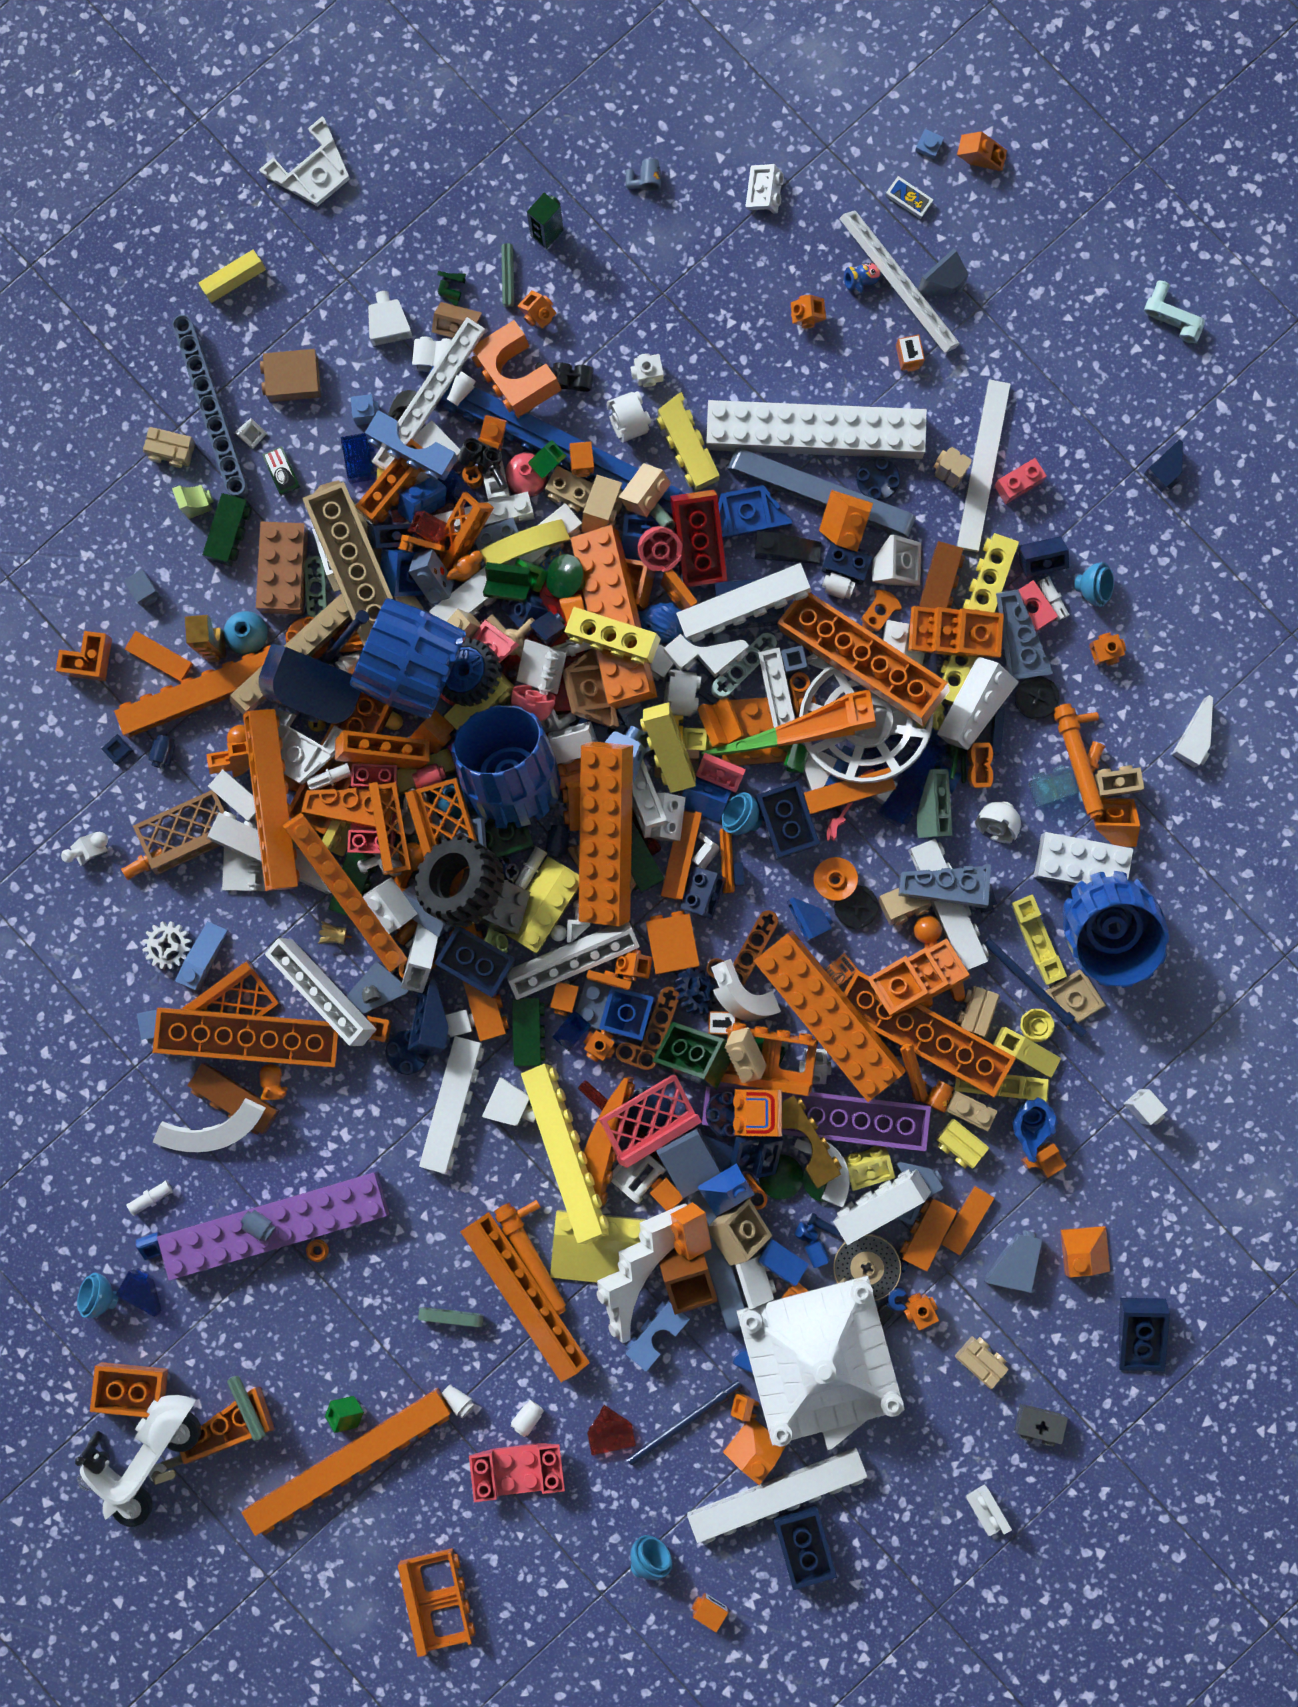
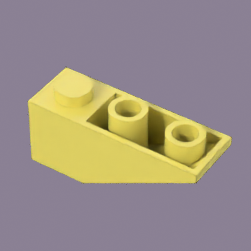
(1027, 1051)

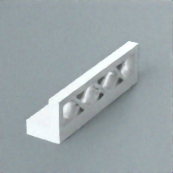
(776, 686)
(646, 802)

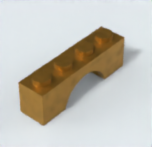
(205, 639)
(821, 1165)

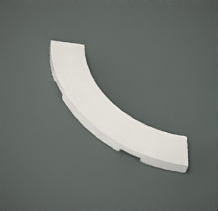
(211, 1137)

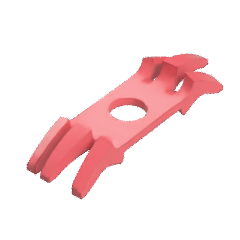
(834, 823)

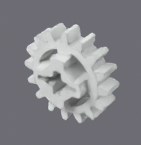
(168, 937)

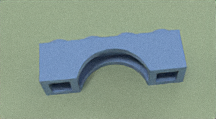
(435, 459)

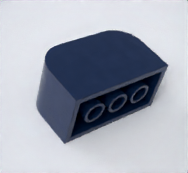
(307, 686)

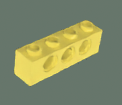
(582, 620)

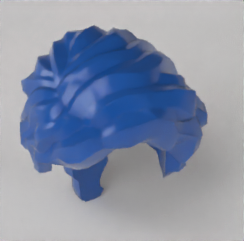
(662, 620)
(1034, 1126)

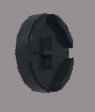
(1037, 697)
(857, 909)

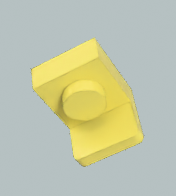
(696, 739)

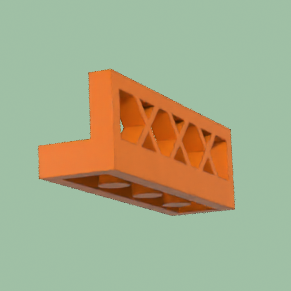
(470, 529)
(380, 824)
(681, 857)

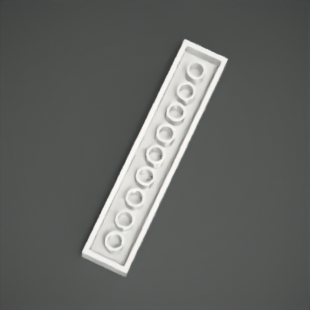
(816, 429)

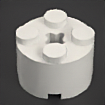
(628, 416)
(681, 692)

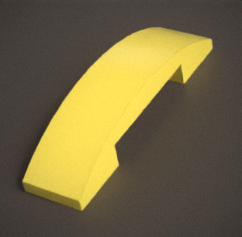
(526, 542)
(1037, 940)

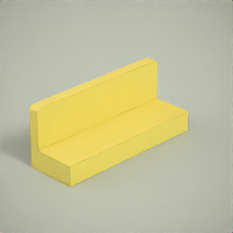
(232, 276)

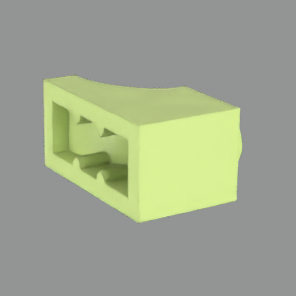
(193, 500)

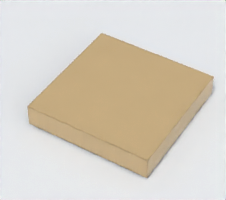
(1076, 996)

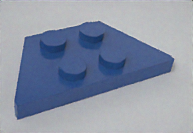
(749, 512)

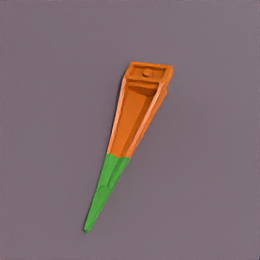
(833, 720)

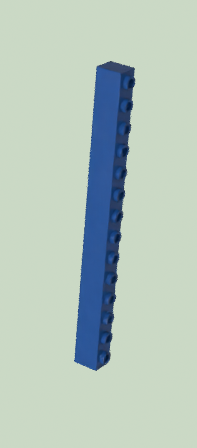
(535, 434)

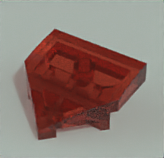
(610, 1433)

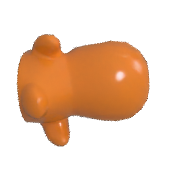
(270, 1080)

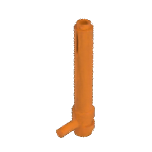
(1069, 728)
(513, 1228)

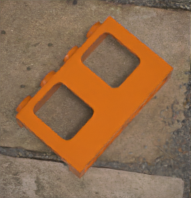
(774, 1077)
(421, 1602)

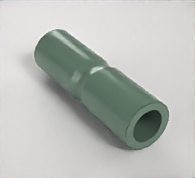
(662, 517)

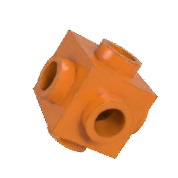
(537, 309)
(808, 311)
(1107, 649)
(633, 965)
(607, 1050)
(927, 1316)

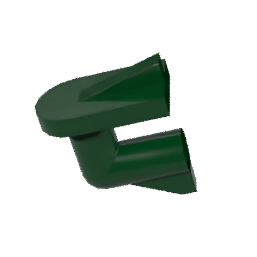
(443, 290)

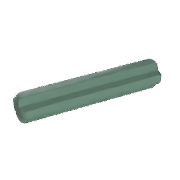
(507, 275)
(246, 1408)

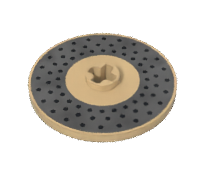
(872, 1250)

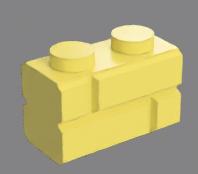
(962, 1144)

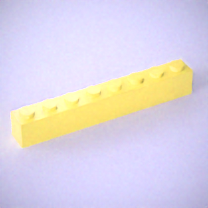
(565, 1154)

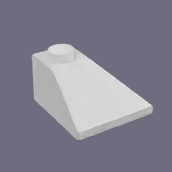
(898, 562)

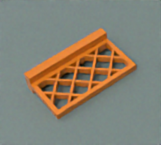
(422, 816)
(227, 983)

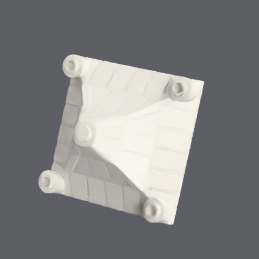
(820, 1360)

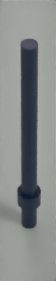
(1067, 1019)
(721, 1397)

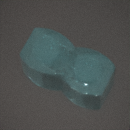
(1053, 786)

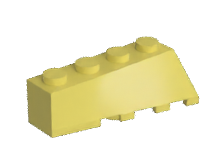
(687, 444)

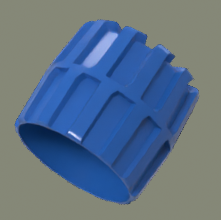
(407, 658)
(506, 765)
(1121, 950)

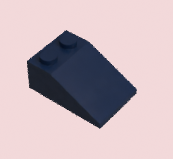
(429, 1024)
(1143, 1334)

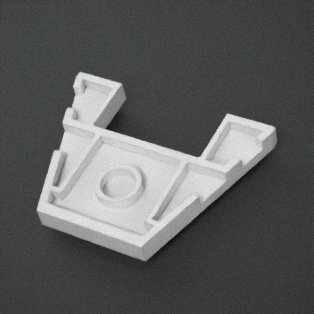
(318, 174)
(301, 754)

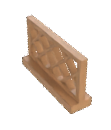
(186, 850)

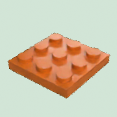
(754, 718)

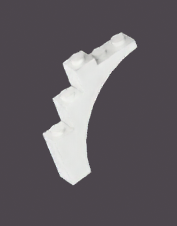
(635, 1264)

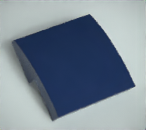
(757, 1154)

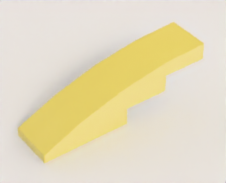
(1014, 1087)

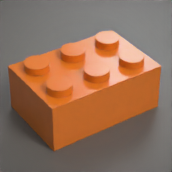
(126, 1388)

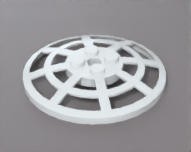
(864, 738)

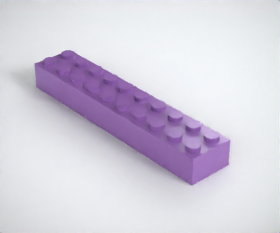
(855, 1118)
(295, 1221)

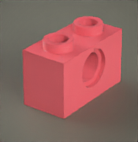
(1020, 481)
(1044, 612)

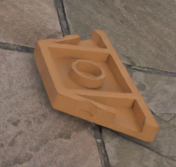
(587, 691)

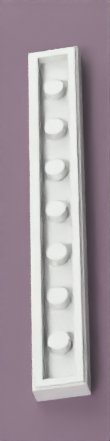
(899, 281)
(434, 386)
(983, 465)

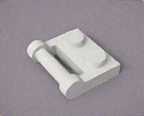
(625, 1177)

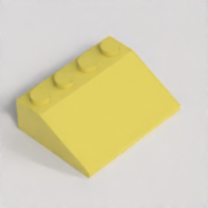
(595, 1259)

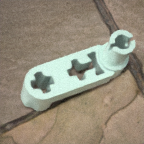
(1189, 323)

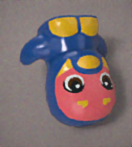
(864, 275)

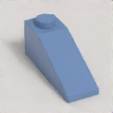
(201, 957)

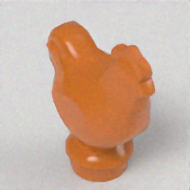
(466, 567)

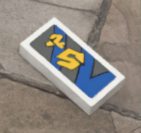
(909, 197)

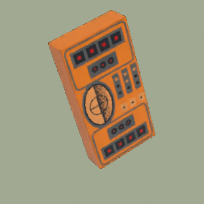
(841, 969)

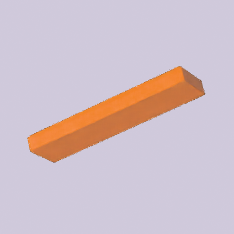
(847, 792)

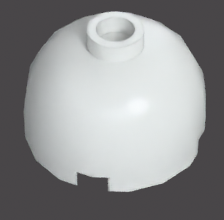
(1000, 821)

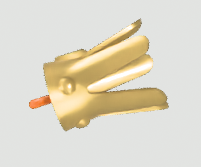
(333, 933)

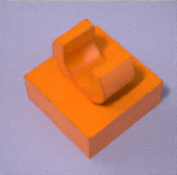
(743, 1407)

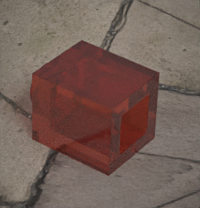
(427, 527)

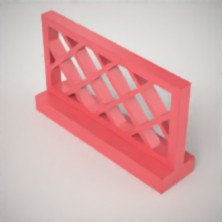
(654, 1139)

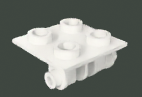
(541, 667)
(241, 873)

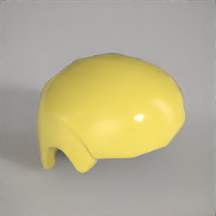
(1037, 1025)

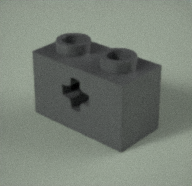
(1054, 1423)

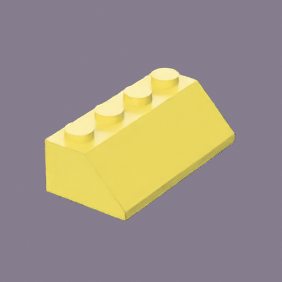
(549, 898)

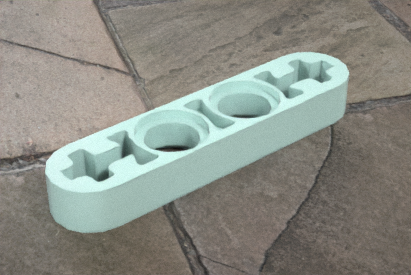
(743, 665)

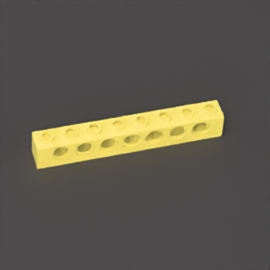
(1005, 549)

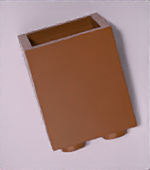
(687, 1281)

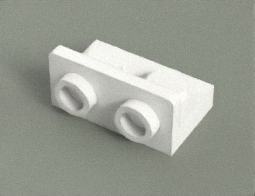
(764, 188)
(988, 1511)

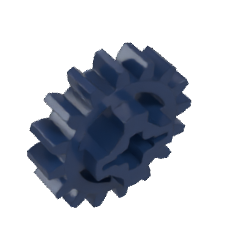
(695, 991)

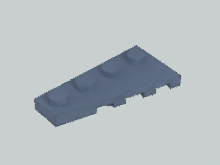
(1021, 642)
(956, 886)

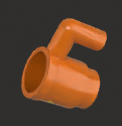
(939, 1096)

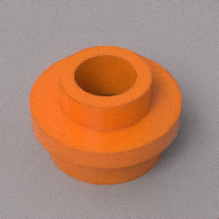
(310, 1250)

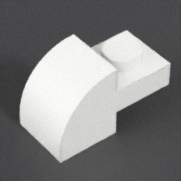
(492, 489)

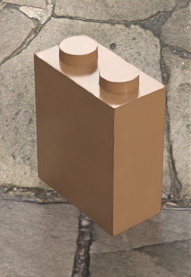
(291, 375)

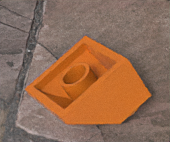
(1119, 822)
(1085, 1251)
(753, 1451)

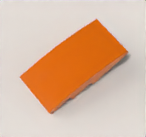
(956, 632)
(918, 977)

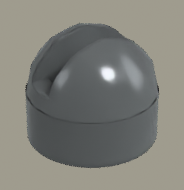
(370, 994)

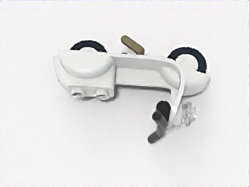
(124, 1498)

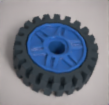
(482, 674)

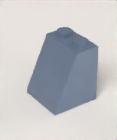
(689, 1162)

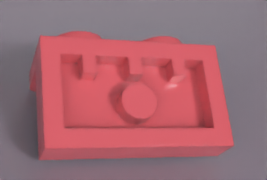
(720, 772)

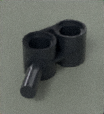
(577, 379)
(485, 456)

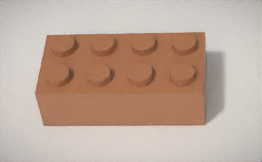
(281, 568)

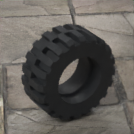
(441, 868)

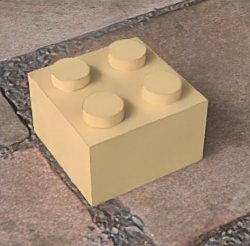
(602, 504)
(739, 1232)

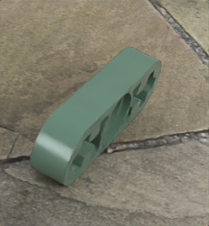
(311, 604)
(450, 1317)

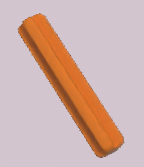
(727, 861)
(913, 1072)

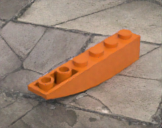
(598, 1149)

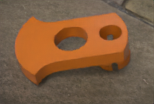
(407, 544)
(888, 602)

